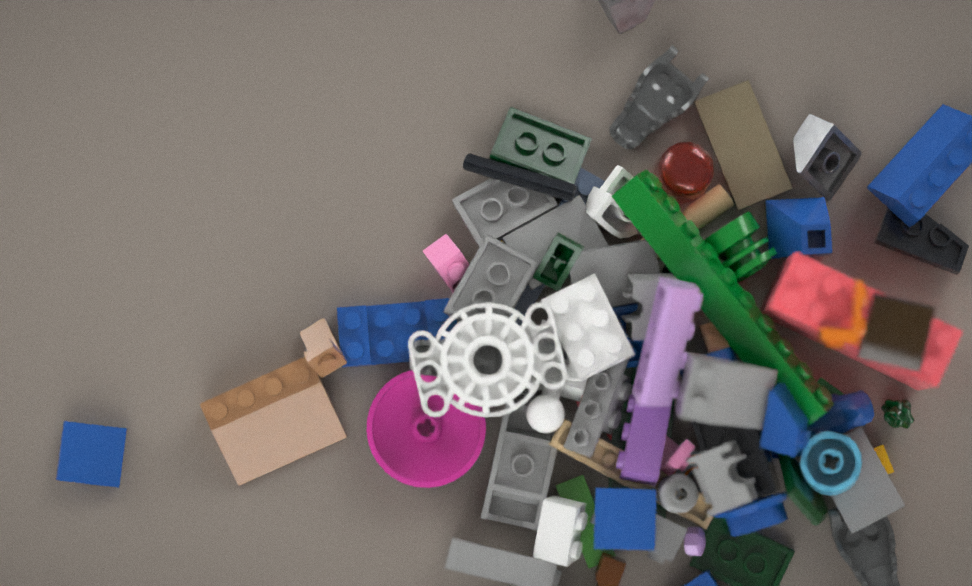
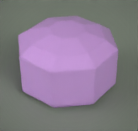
(694, 541)

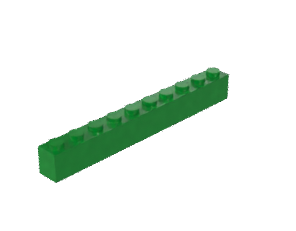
(723, 299)

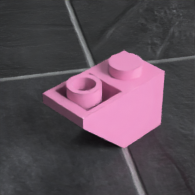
(447, 261)

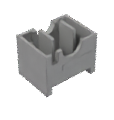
(644, 292)
(720, 480)

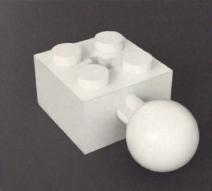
(545, 411)

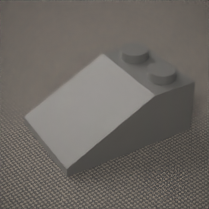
(724, 391)

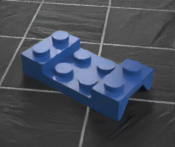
(382, 331)

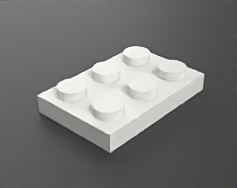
(588, 327)

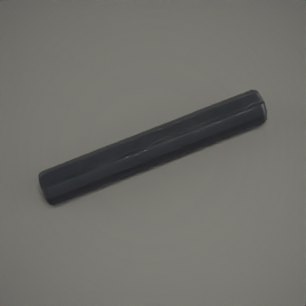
(519, 177)

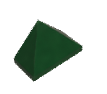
(558, 261)

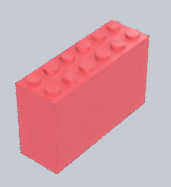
(815, 295)

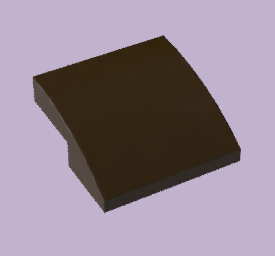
(896, 332)

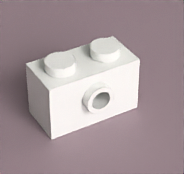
(560, 530)

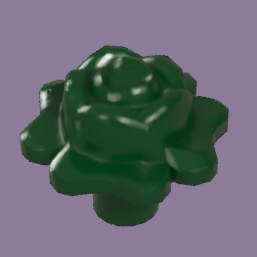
(898, 413)

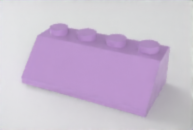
(665, 342)

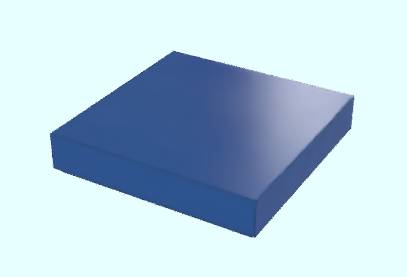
(625, 519)

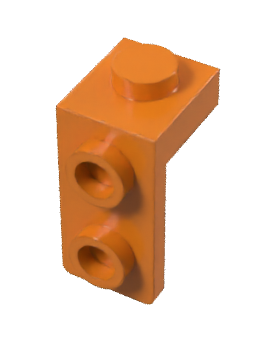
(839, 336)

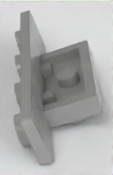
(599, 408)

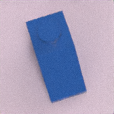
(784, 423)

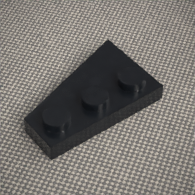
(923, 241)

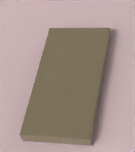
(742, 145)

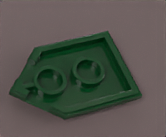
(802, 495)

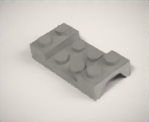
(519, 472)

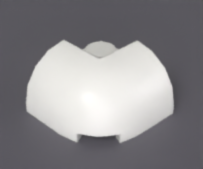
(606, 211)

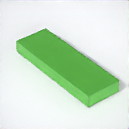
(578, 490)

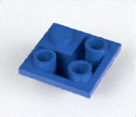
(798, 227)

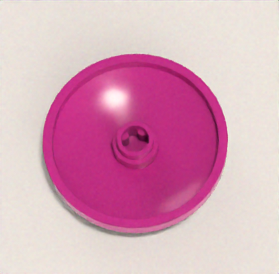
(422, 447)

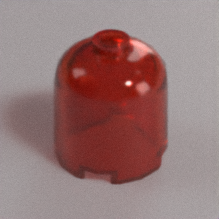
(685, 171)

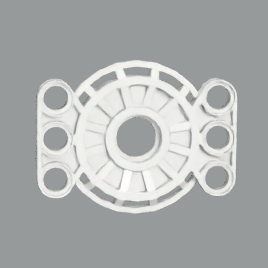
(456, 365)

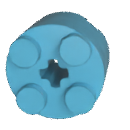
(836, 447)

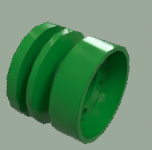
(738, 249)

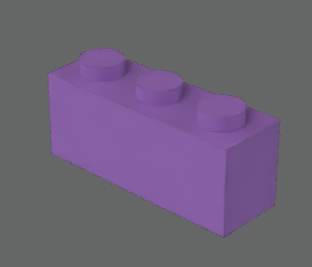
(644, 443)

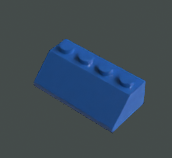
(926, 165)

